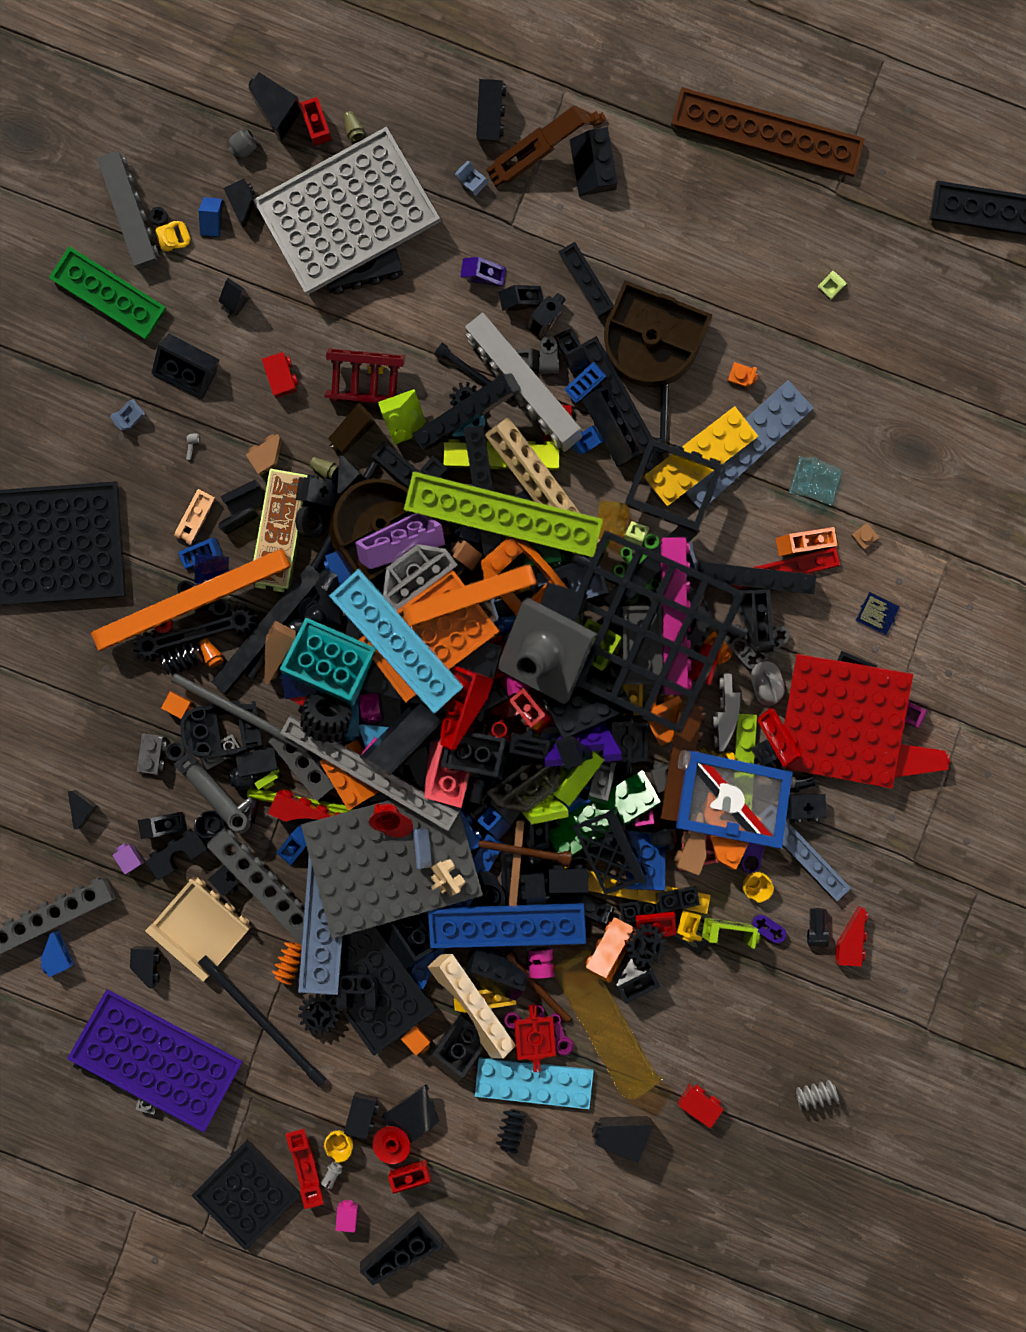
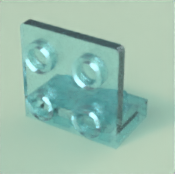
(815, 480)

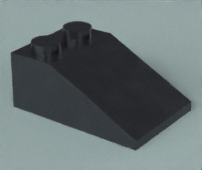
(478, 755)
(457, 1048)

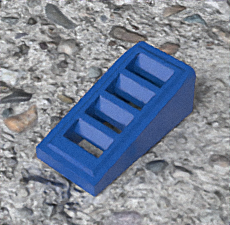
(575, 383)
(212, 542)

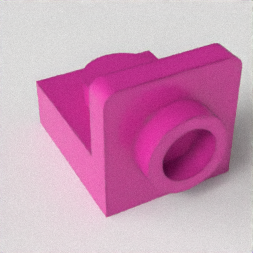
(370, 708)

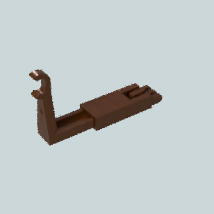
(541, 143)

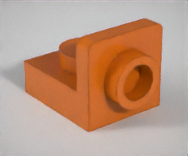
(742, 375)
(725, 652)

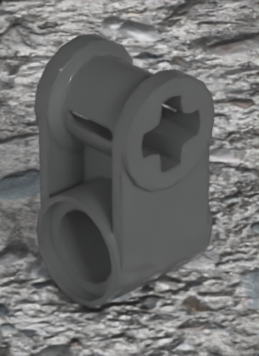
(548, 359)

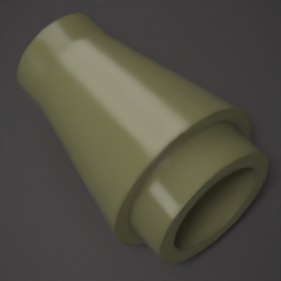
(354, 129)
(325, 468)

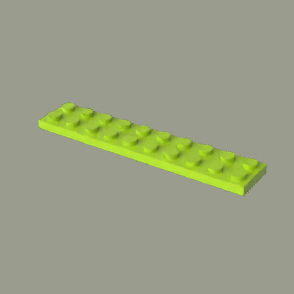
(503, 514)

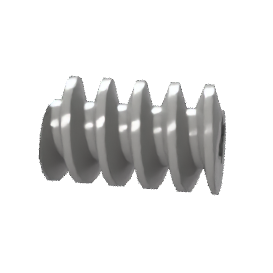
(816, 1095)

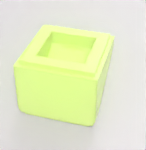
(832, 284)
(636, 533)

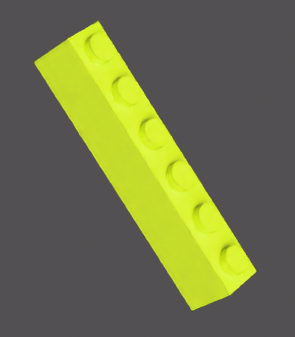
(457, 457)

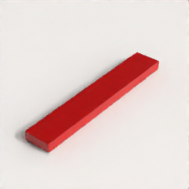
(805, 563)

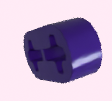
(766, 932)

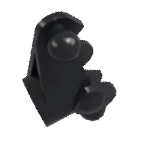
(322, 607)

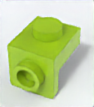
(267, 781)

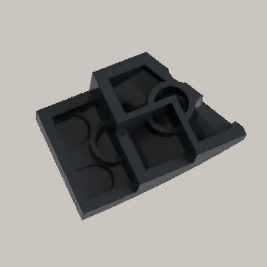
(413, 1114)

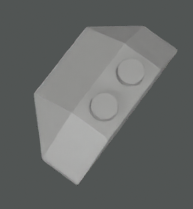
(415, 573)

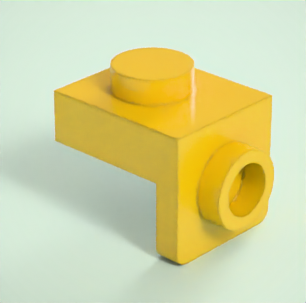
(688, 926)

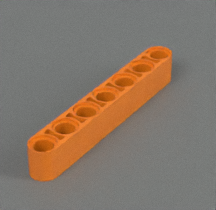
(469, 595)

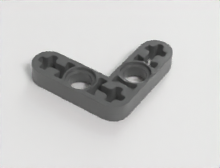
(743, 656)

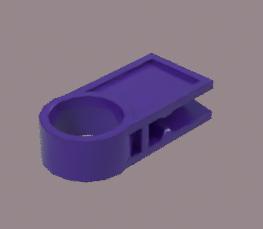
(753, 850)

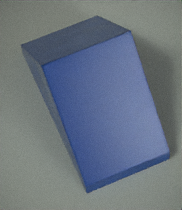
(210, 216)

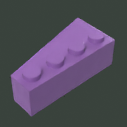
(399, 538)

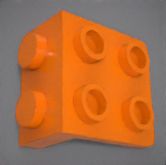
(668, 710)

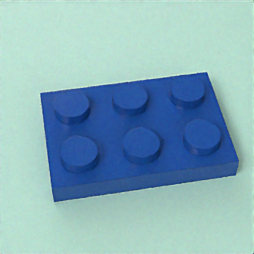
(653, 861)

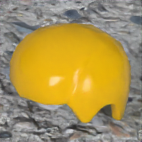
(758, 886)
(338, 1146)

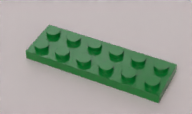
(107, 293)
(633, 799)

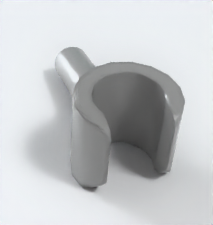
(191, 439)

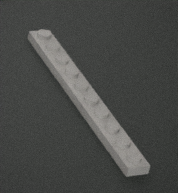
(366, 772)

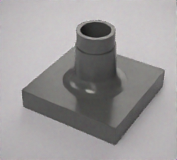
(546, 650)

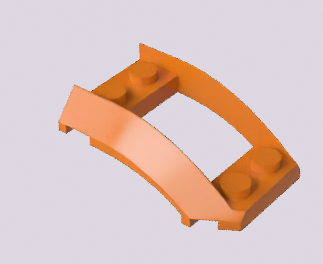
(504, 555)

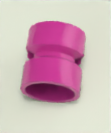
(541, 963)

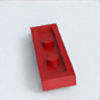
(778, 737)

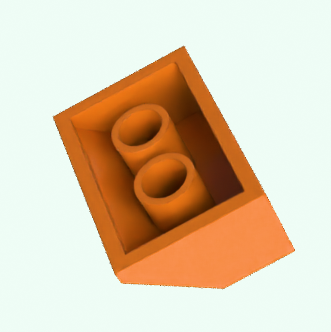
(350, 789)

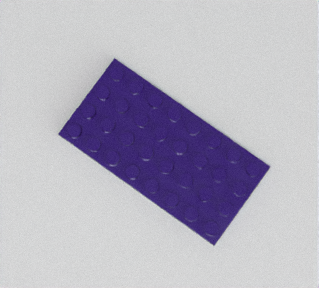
(155, 1060)

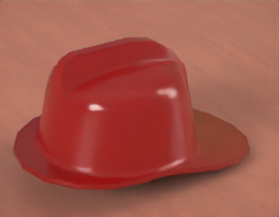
(389, 821)

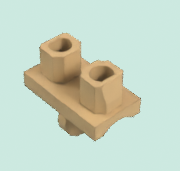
(444, 880)

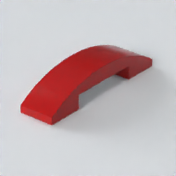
(305, 1168)

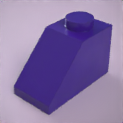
(482, 271)

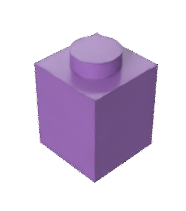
(128, 858)

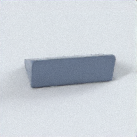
(422, 848)

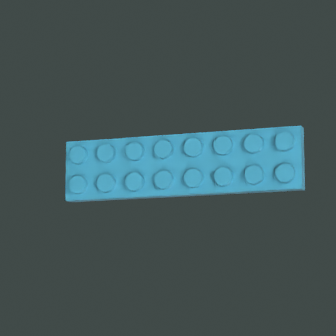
(396, 641)

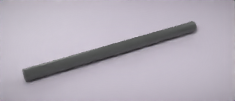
(234, 709)

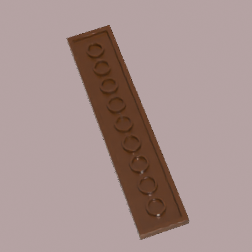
(767, 132)

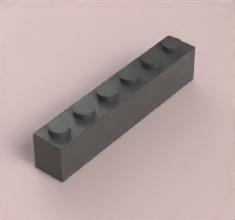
(127, 209)

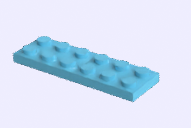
(518, 1082)

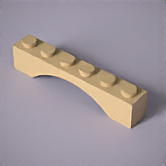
(455, 980)

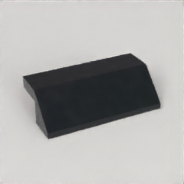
(401, 738)

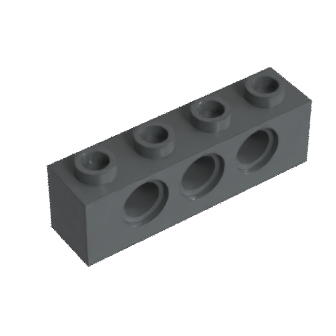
(318, 789)

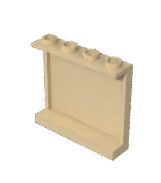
(198, 926)

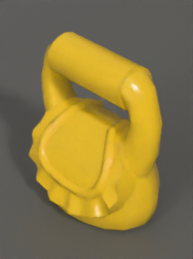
(167, 236)

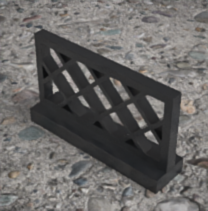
(626, 845)

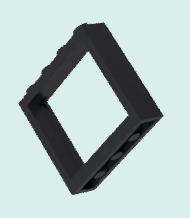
(663, 514)

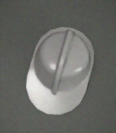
(767, 683)

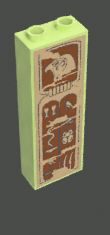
(278, 525)

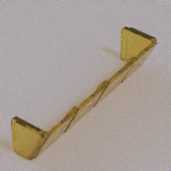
(606, 1027)

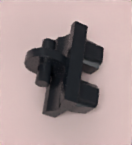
(766, 755)

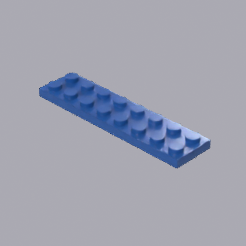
(507, 925)

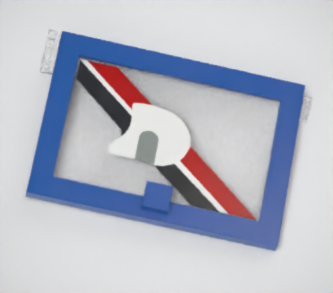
(733, 799)

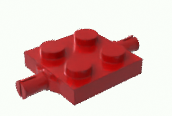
(534, 1038)

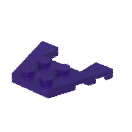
(594, 739)

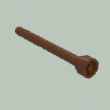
(563, 857)
(511, 956)

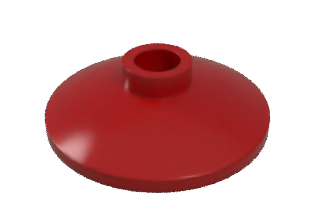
(385, 1150)

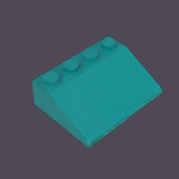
(328, 661)

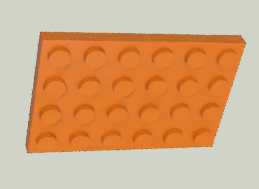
(448, 636)

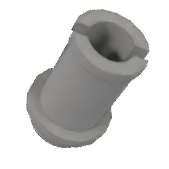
(334, 1170)

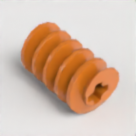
(288, 963)

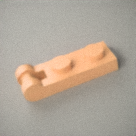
(194, 516)

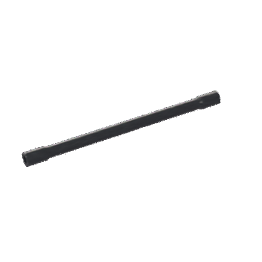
(311, 1071)

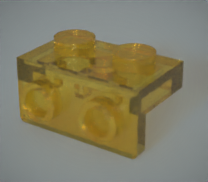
(614, 517)

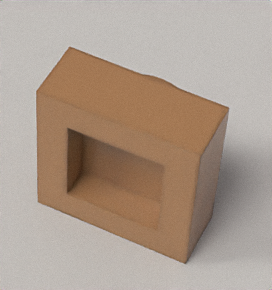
(864, 536)

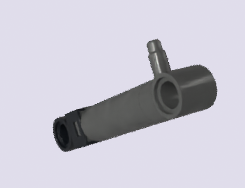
(209, 789)

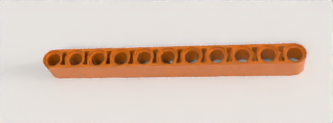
(190, 599)

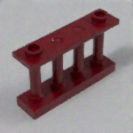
(356, 359)

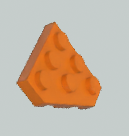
(728, 851)

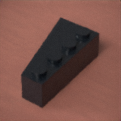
(533, 893)
(406, 1245)

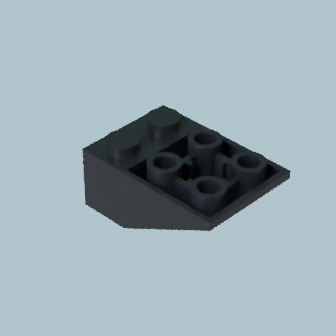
(634, 979)

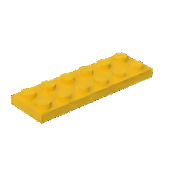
(717, 441)

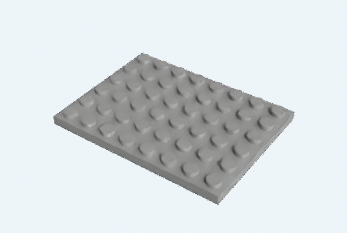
(346, 210)

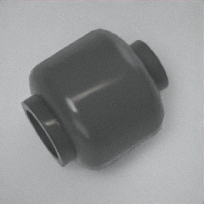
(242, 143)

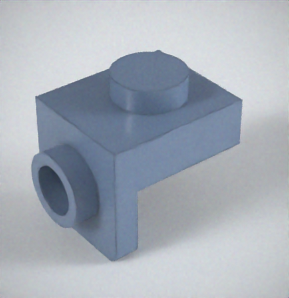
(471, 179)
(127, 416)

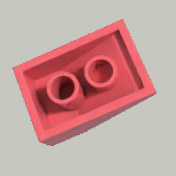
(442, 783)

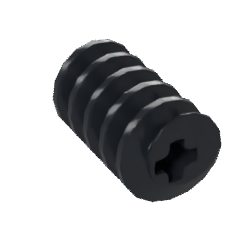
(182, 659)
(511, 1130)

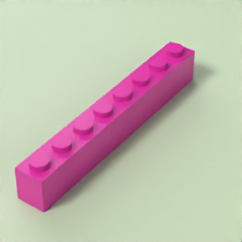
(671, 618)

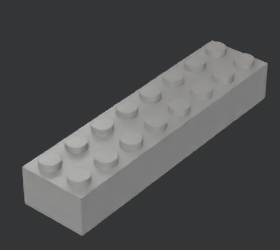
(533, 394)

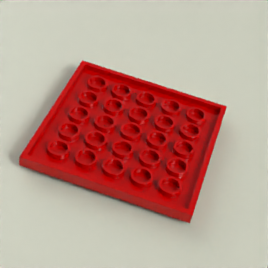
(847, 719)

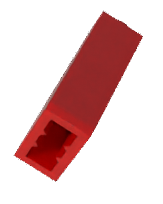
(920, 760)

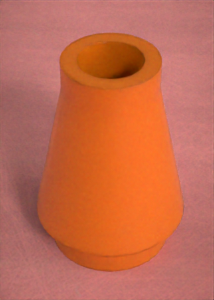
(210, 653)

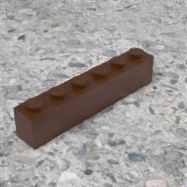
(685, 741)

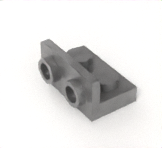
(151, 754)

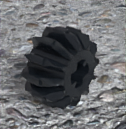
(462, 391)

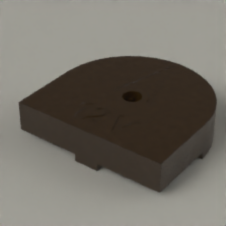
(644, 313)
(357, 515)

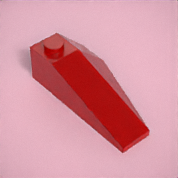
(464, 705)

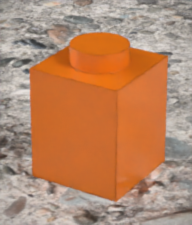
(177, 704)
(416, 1040)

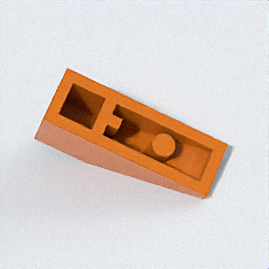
(806, 541)

